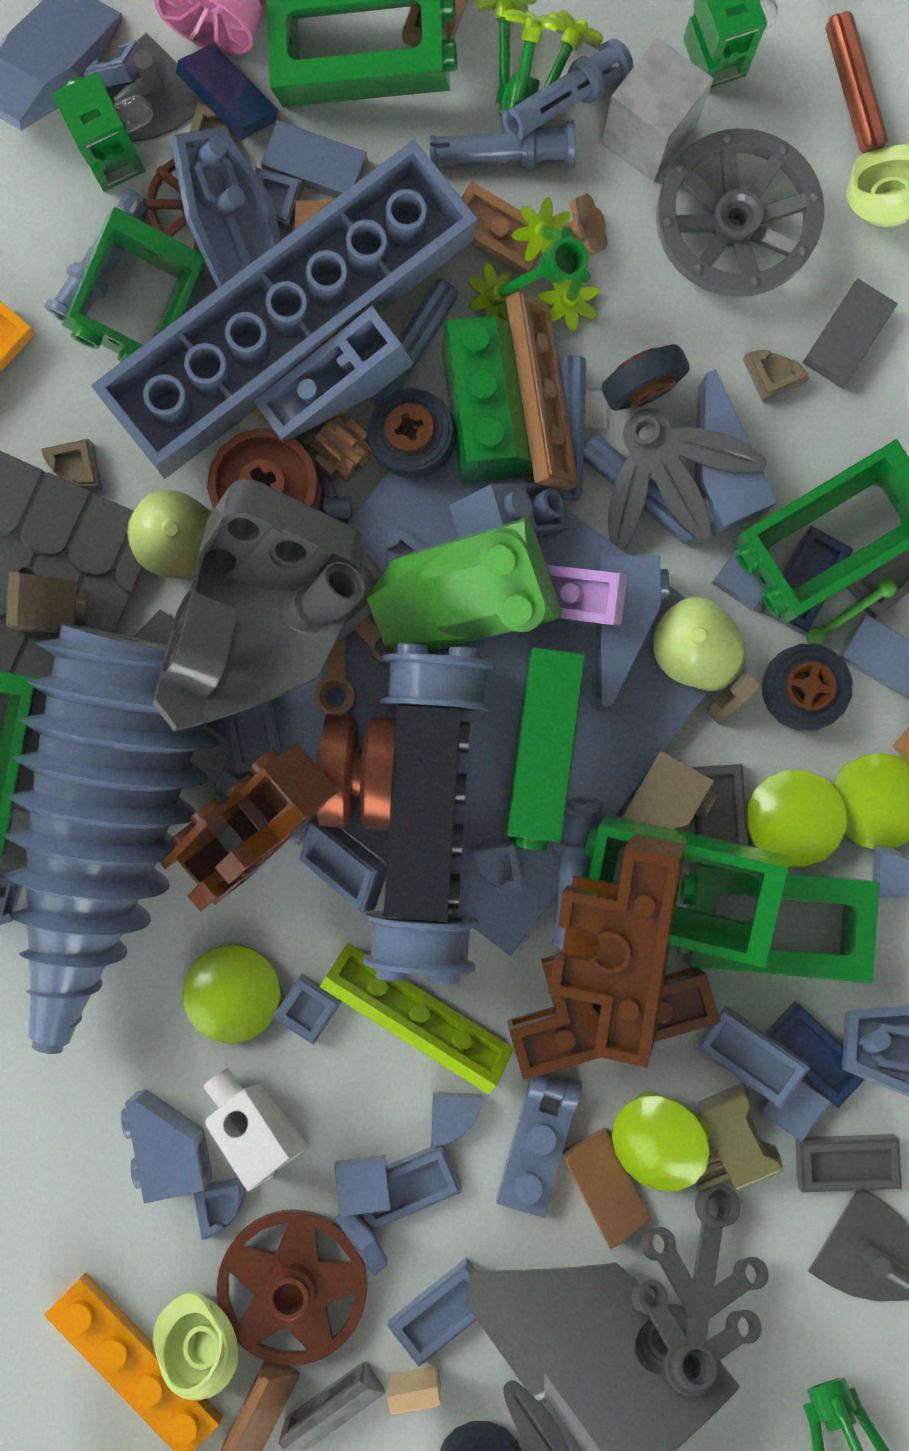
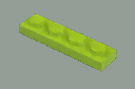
(419, 1020)

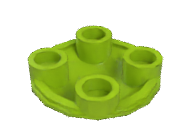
(876, 800)
(797, 817)
(231, 993)
(661, 1142)

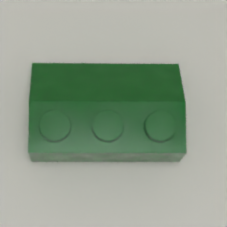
(485, 399)

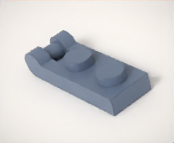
(538, 1145)

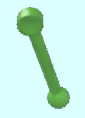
(885, 588)

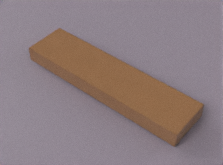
(541, 392)

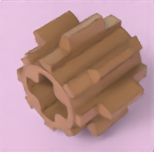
(341, 448)

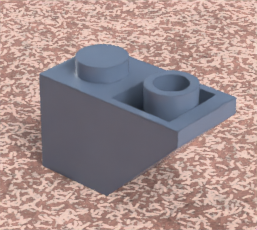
(508, 503)
(167, 1149)

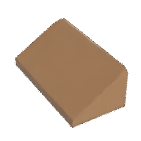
(606, 1187)
(261, 1408)

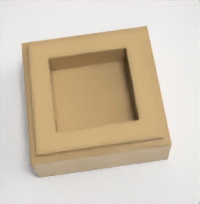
(414, 1390)

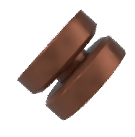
(269, 460)
(357, 770)

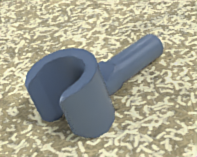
(334, 506)

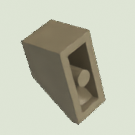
(43, 603)
(672, 794)

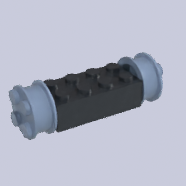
(415, 927)

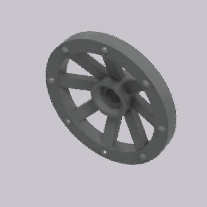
(743, 206)

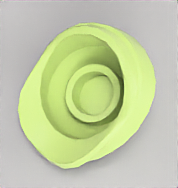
(881, 186)
(167, 533)
(699, 644)
(195, 1346)

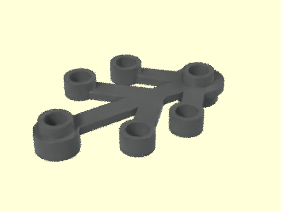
(700, 1296)

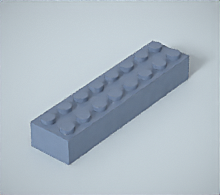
(285, 305)

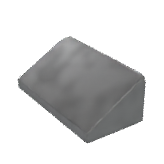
(331, 1408)

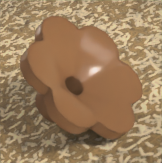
(588, 224)

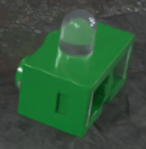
(726, 35)
(103, 128)

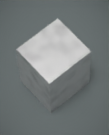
(655, 109)

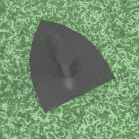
(157, 81)
(866, 1252)

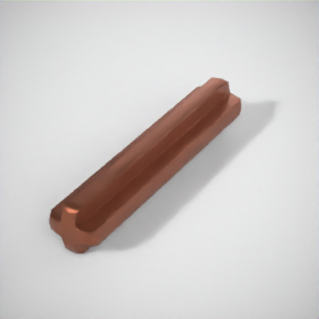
(856, 82)

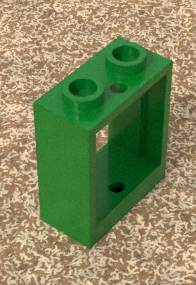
(152, 247)

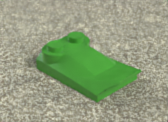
(465, 590)

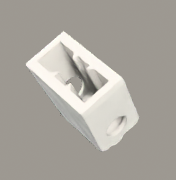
(261, 1147)

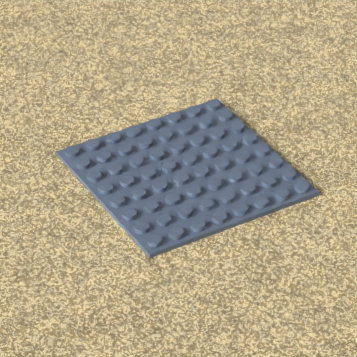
(609, 746)

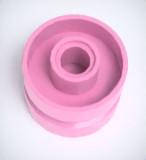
(226, 23)

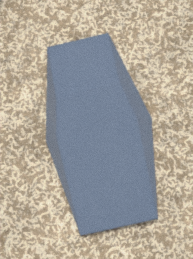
(47, 52)
(223, 202)
(878, 1046)

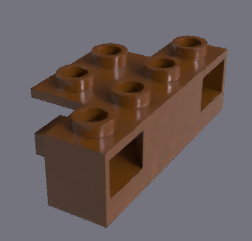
(264, 814)
(621, 946)
(568, 1031)

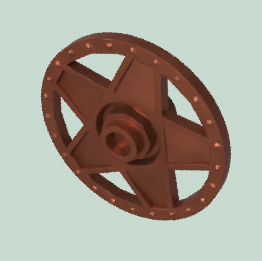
(292, 1287)

